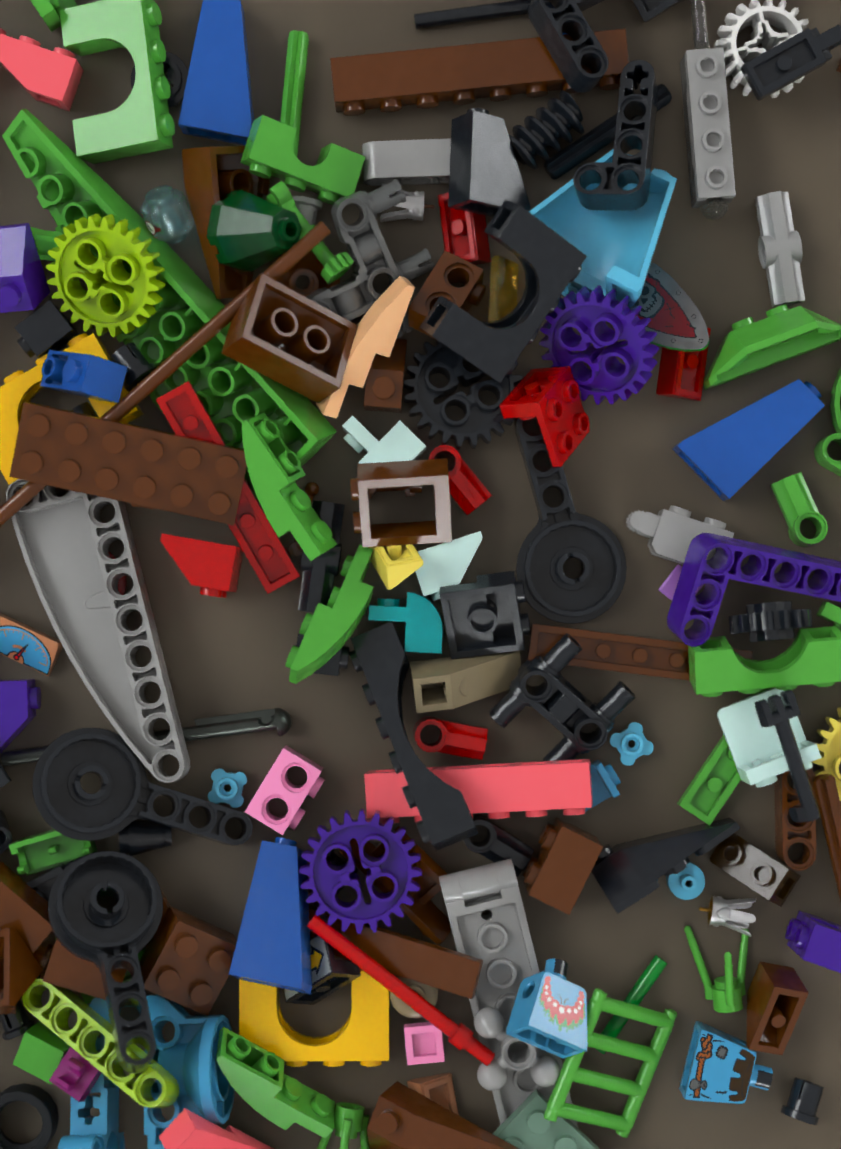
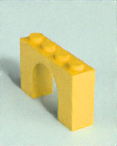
(24, 386)
(362, 1037)

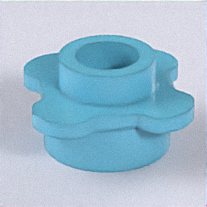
(627, 753)
(222, 778)

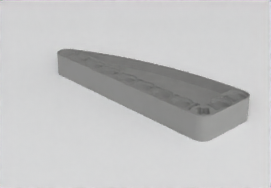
(78, 588)

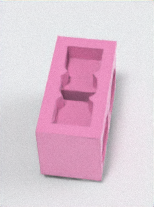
(278, 786)

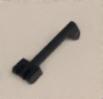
(778, 712)

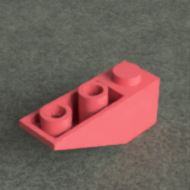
(43, 73)

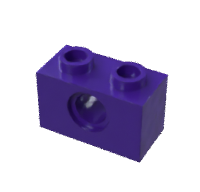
(815, 940)

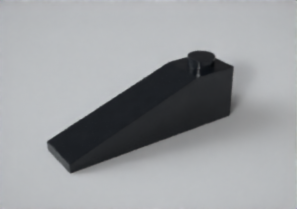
(633, 867)

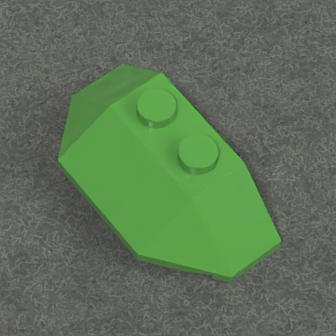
(769, 342)

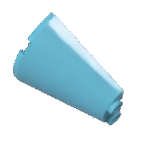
(615, 242)

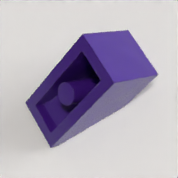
(21, 271)
(17, 708)

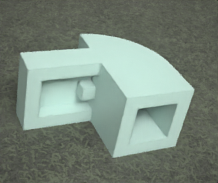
(396, 445)

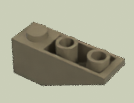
(457, 682)

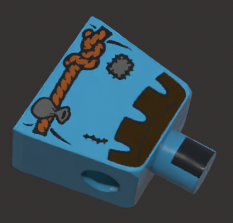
(721, 1068)

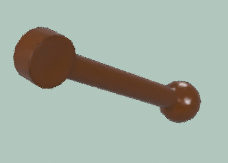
(311, 490)

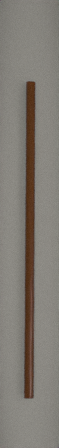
(181, 355)

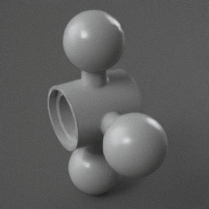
(543, 1069)

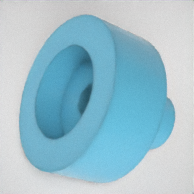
(687, 891)

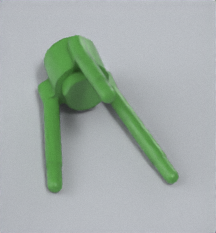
(727, 990)
(348, 1121)

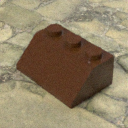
(290, 339)

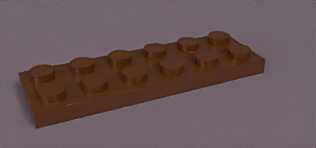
(128, 463)

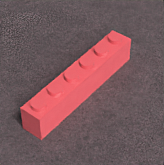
(492, 789)

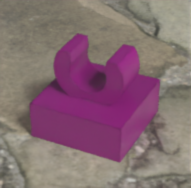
(75, 1075)

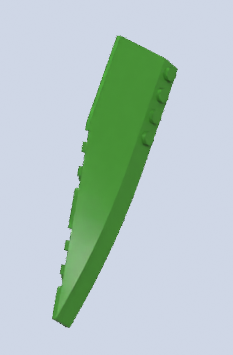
(223, 385)

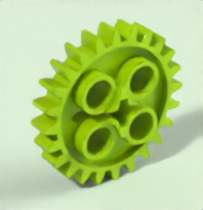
(105, 275)

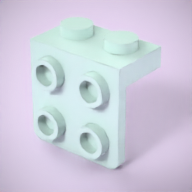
(758, 748)

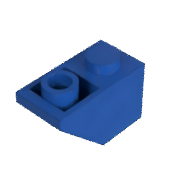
(83, 375)

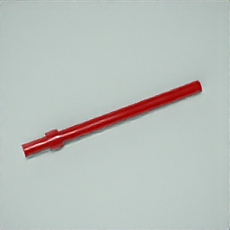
(458, 1034)

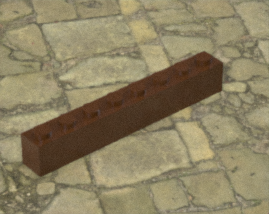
(461, 74)

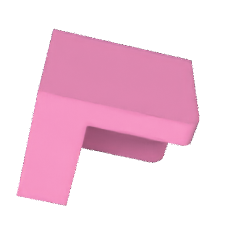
(423, 1043)

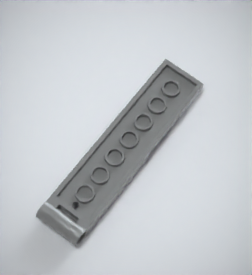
(507, 955)

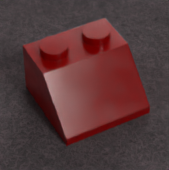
(206, 563)

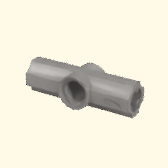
(780, 249)

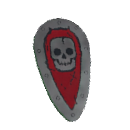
(671, 313)

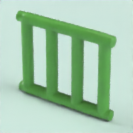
(635, 1089)

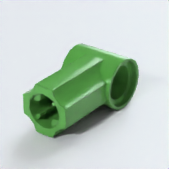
(798, 505)

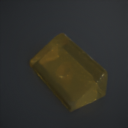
(502, 287)

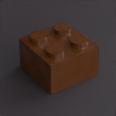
(561, 865)
(188, 960)

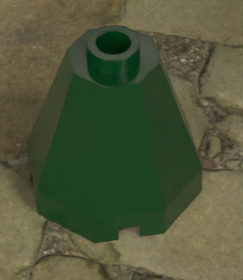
(250, 230)

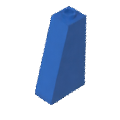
(218, 80)
(744, 442)
(273, 932)

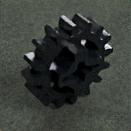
(770, 621)

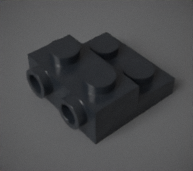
(485, 615)

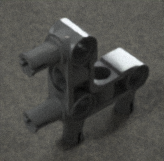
(369, 254)

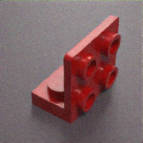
(555, 401)

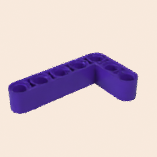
(758, 571)

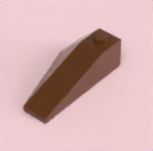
(208, 178)
(415, 1122)

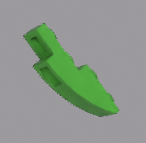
(274, 479)
(333, 624)
(262, 1084)

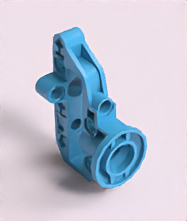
(187, 1057)

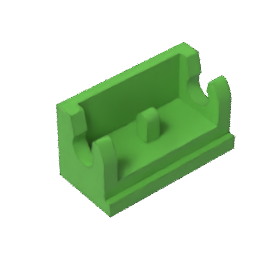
(48, 851)

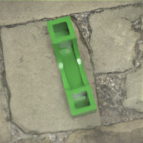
(809, 660)

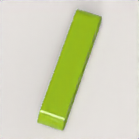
(83, 1039)

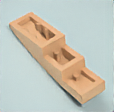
(374, 335)

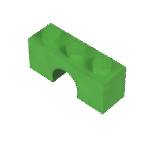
(272, 153)

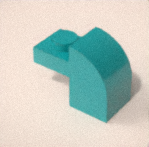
(422, 621)

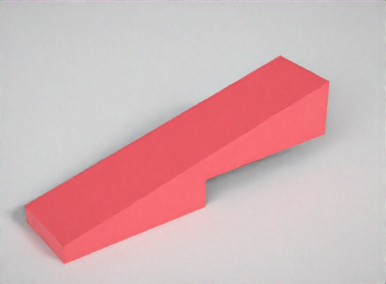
(195, 1132)

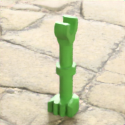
(333, 266)

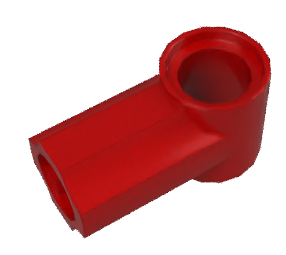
(463, 483)
(454, 738)

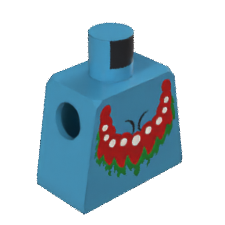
(551, 1012)

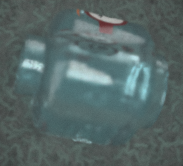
(167, 214)

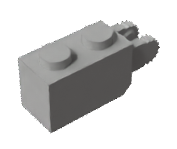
(673, 531)

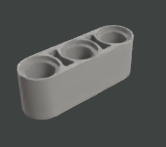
(407, 161)

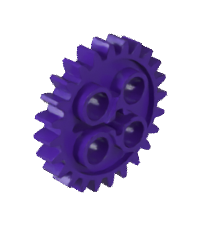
(588, 315)
(393, 863)

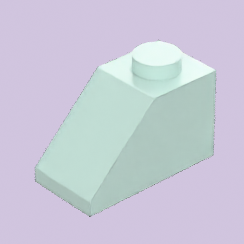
(446, 563)

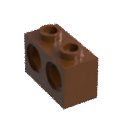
(447, 271)

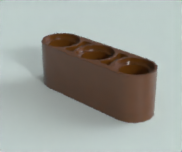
(788, 833)

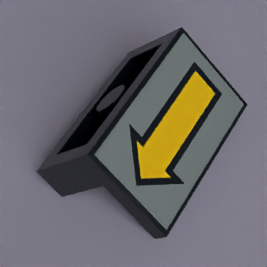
(327, 974)

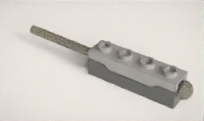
(707, 121)

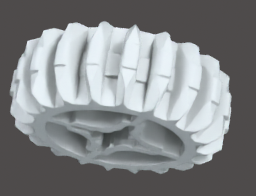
(760, 18)

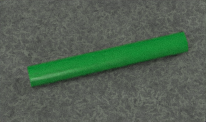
(636, 995)

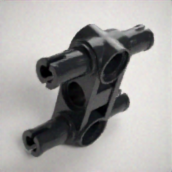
(562, 702)

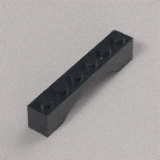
(441, 806)

